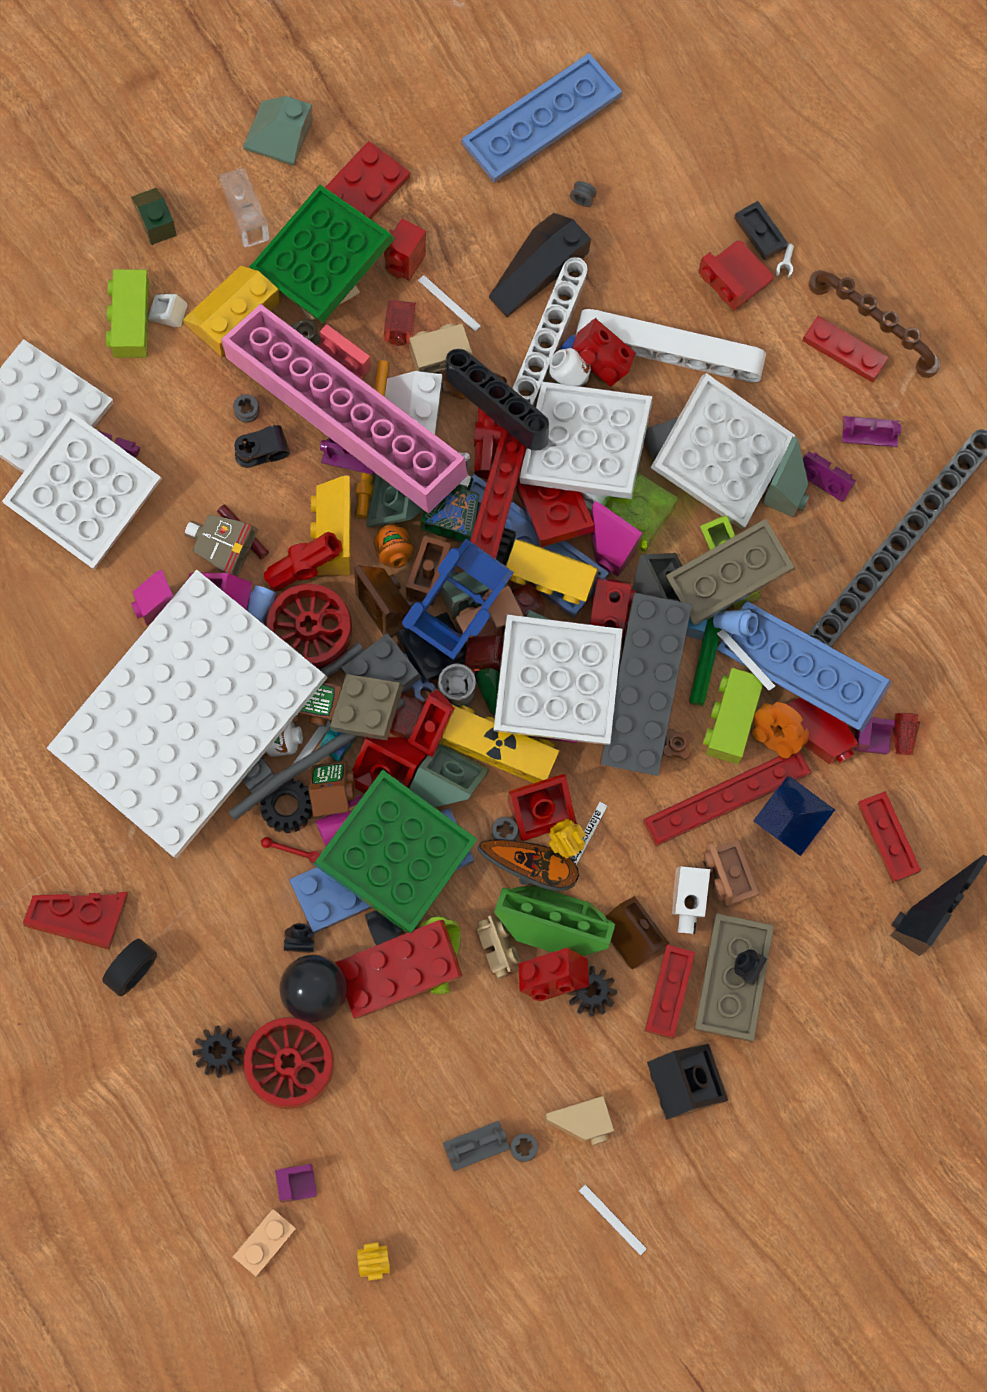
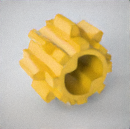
(567, 838)
(373, 1261)

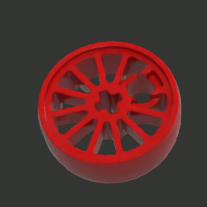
(318, 632)
(314, 1089)

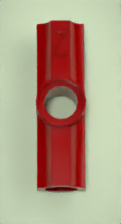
(486, 442)
(303, 561)

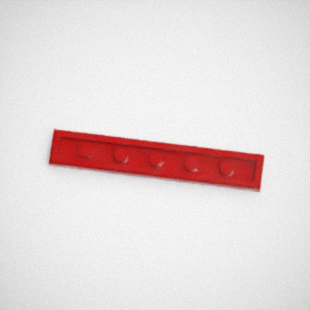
(498, 494)
(724, 798)

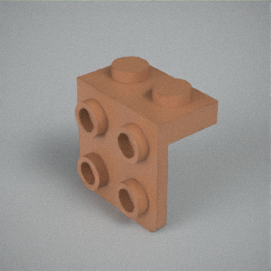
(731, 872)

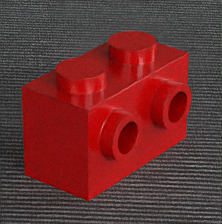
(406, 250)
(604, 352)
(611, 603)
(553, 974)

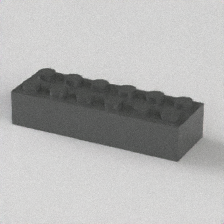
(646, 683)

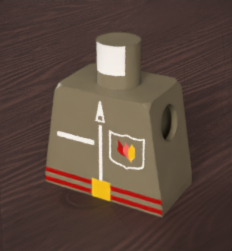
(222, 542)

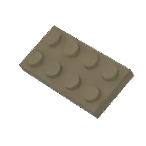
(731, 571)
(726, 1001)

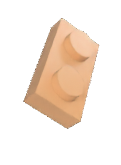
(264, 1242)

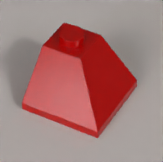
(393, 756)

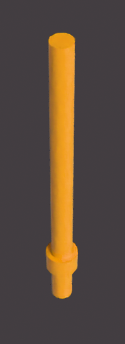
(364, 488)

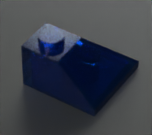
(794, 815)

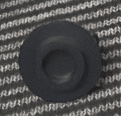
(299, 938)
(749, 965)

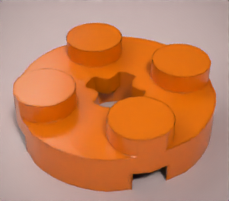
(784, 741)

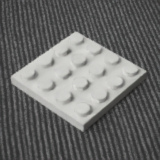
(35, 400)
(591, 440)
(722, 451)
(82, 490)
(558, 680)

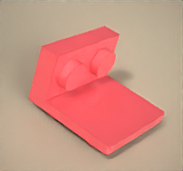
(344, 352)

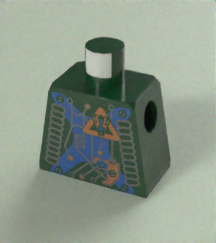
(454, 515)

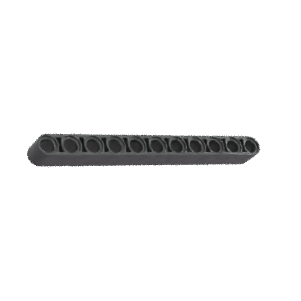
(904, 537)

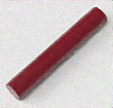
(256, 546)

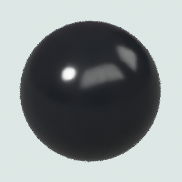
(313, 988)

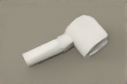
(786, 261)

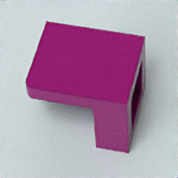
(875, 736)
(296, 1183)

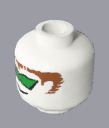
(569, 368)
(287, 742)

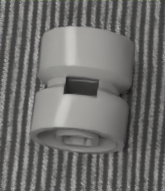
(457, 684)

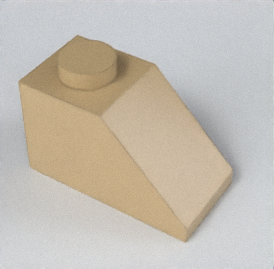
(583, 1121)

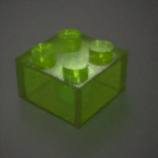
(646, 510)

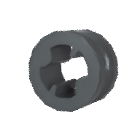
(583, 194)
(242, 400)
(499, 824)
(531, 1153)

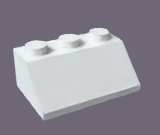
(417, 396)

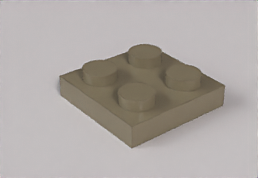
(366, 707)

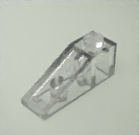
(244, 207)

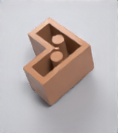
(504, 605)

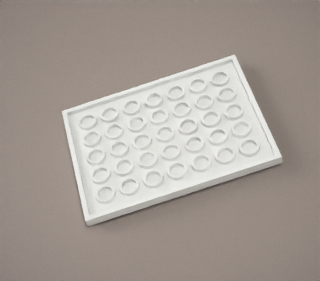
(186, 713)

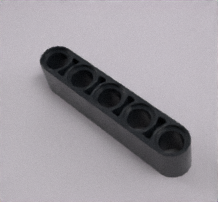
(497, 399)

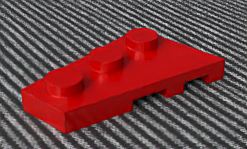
(79, 918)

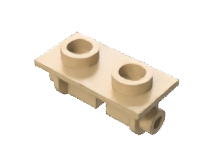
(505, 956)

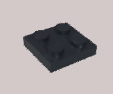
(424, 656)

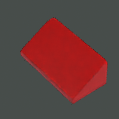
(432, 723)

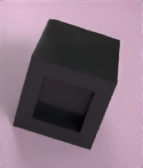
(382, 928)

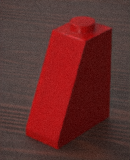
(828, 736)

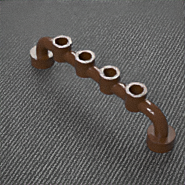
(820, 284)

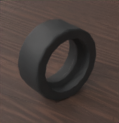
(129, 967)

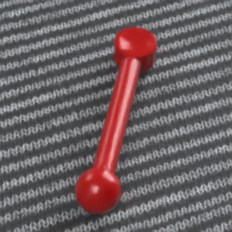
(266, 842)

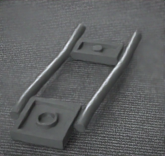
(379, 661)

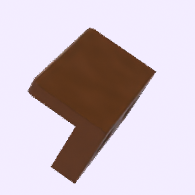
(635, 933)

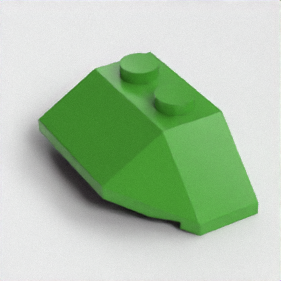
(553, 920)

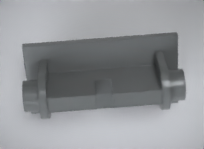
(476, 1145)

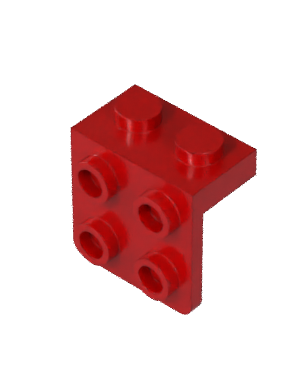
(735, 274)

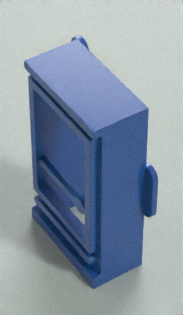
(478, 565)

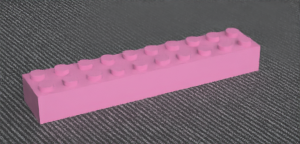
(345, 408)

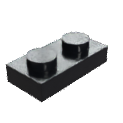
(761, 230)

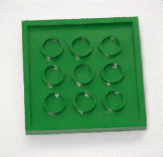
(322, 253)
(395, 852)

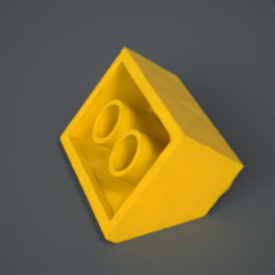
(230, 305)
(333, 515)
(551, 571)

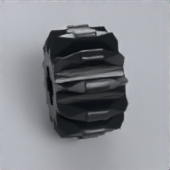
(595, 1001)
(210, 1060)

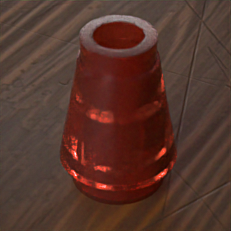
(905, 732)

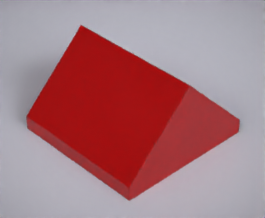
(541, 806)

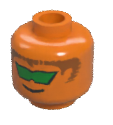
(393, 545)

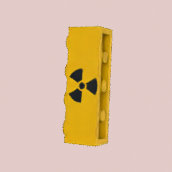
(506, 751)

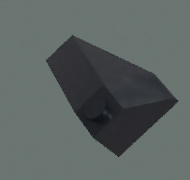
(539, 261)
(926, 919)

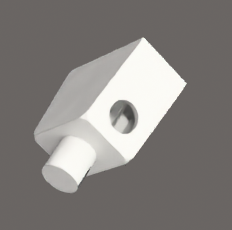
(691, 883)

